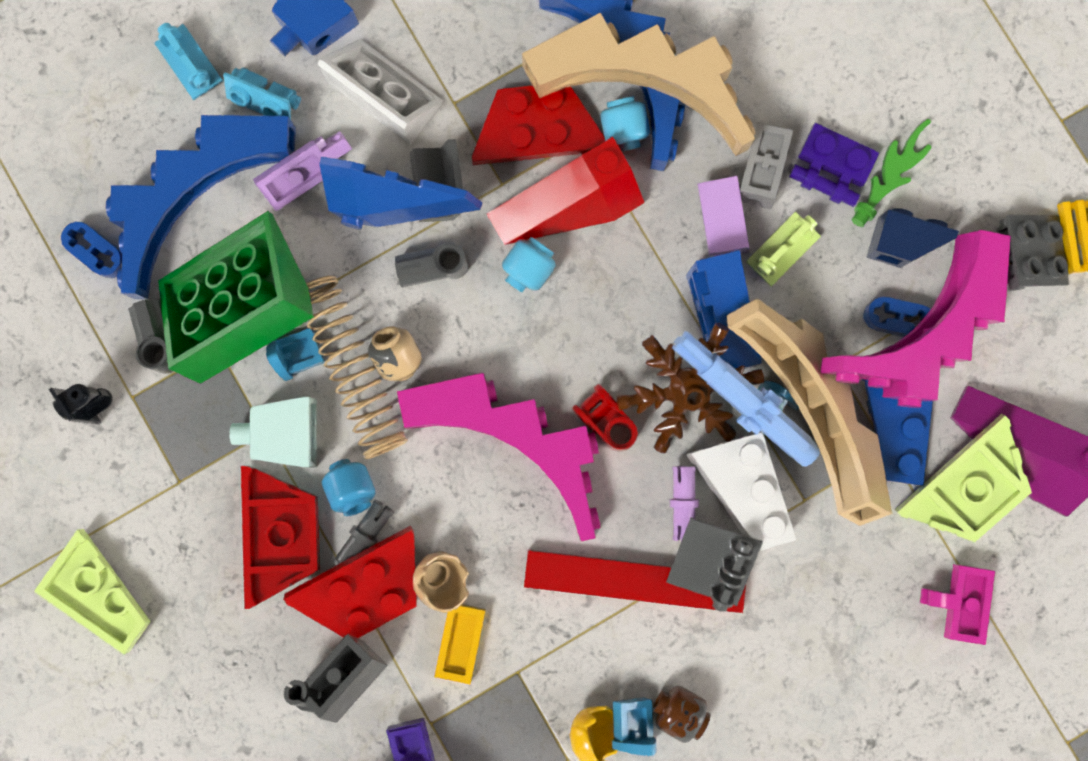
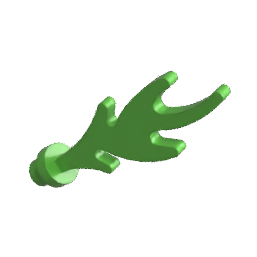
(892, 167)

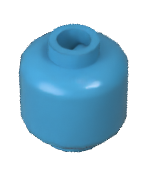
(348, 487)

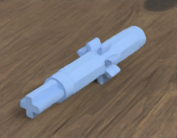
(757, 406)

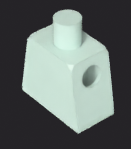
(281, 432)

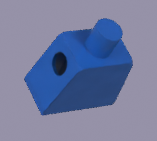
(311, 24)

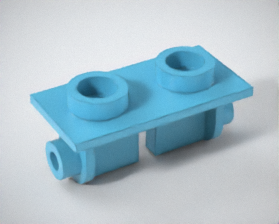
(187, 59)
(248, 91)

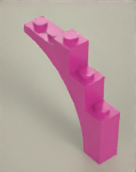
(968, 302)
(468, 405)

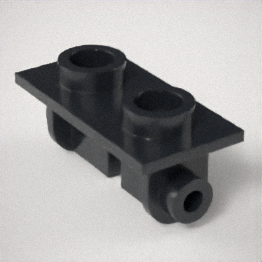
(81, 403)

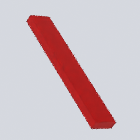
(611, 580)

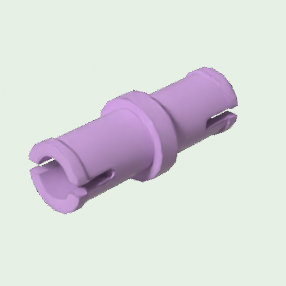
(683, 499)

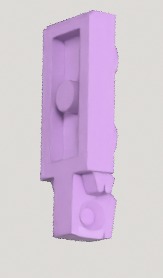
(299, 170)

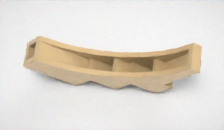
(648, 59)
(847, 447)

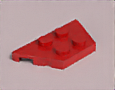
(535, 127)
(277, 535)
(362, 589)

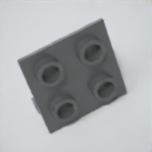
(1035, 251)
(714, 562)

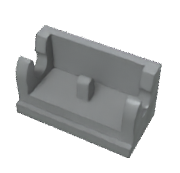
(765, 164)

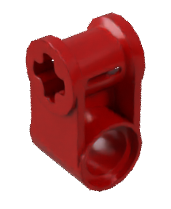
(605, 418)

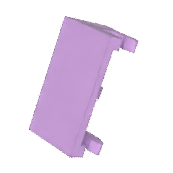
(723, 216)

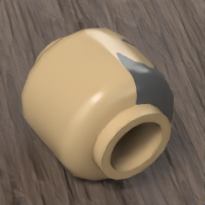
(394, 353)

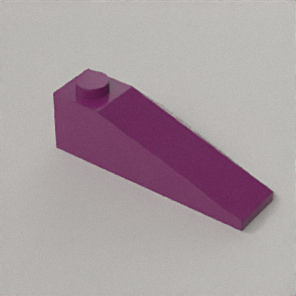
(1050, 453)

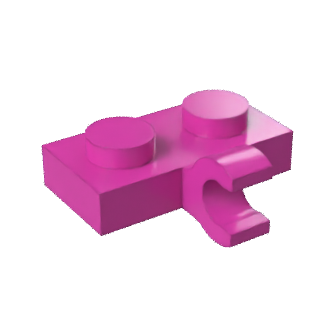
(966, 604)

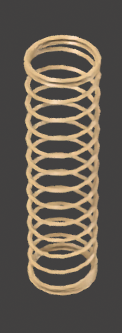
(387, 443)

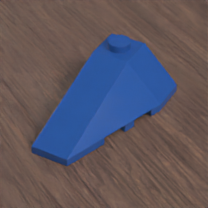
(380, 201)

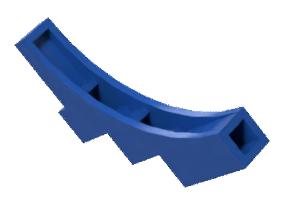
(663, 109)
(180, 177)

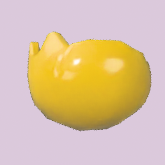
(593, 734)

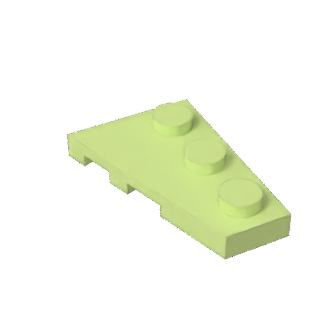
(93, 594)

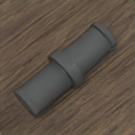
(365, 533)

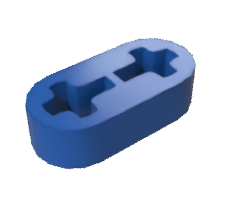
(89, 256)
(895, 307)

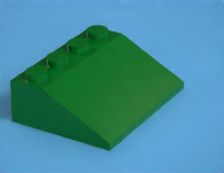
(232, 300)

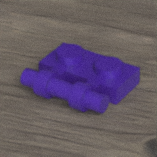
(837, 156)

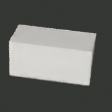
(380, 89)

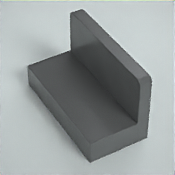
(438, 166)

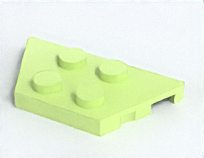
(973, 486)

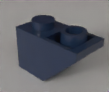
(903, 238)

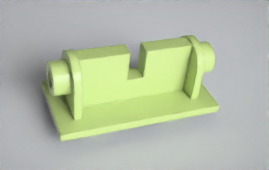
(784, 248)

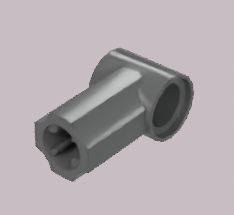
(428, 265)
(149, 332)

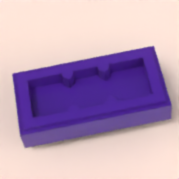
(410, 741)

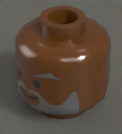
(681, 714)

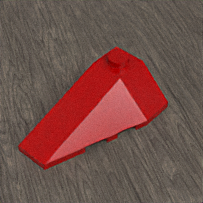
(577, 196)

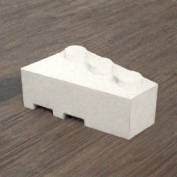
(747, 487)

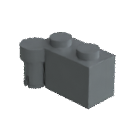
(337, 680)

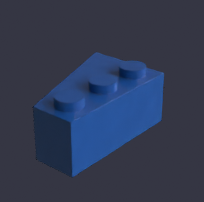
(718, 290)

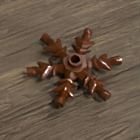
(685, 391)

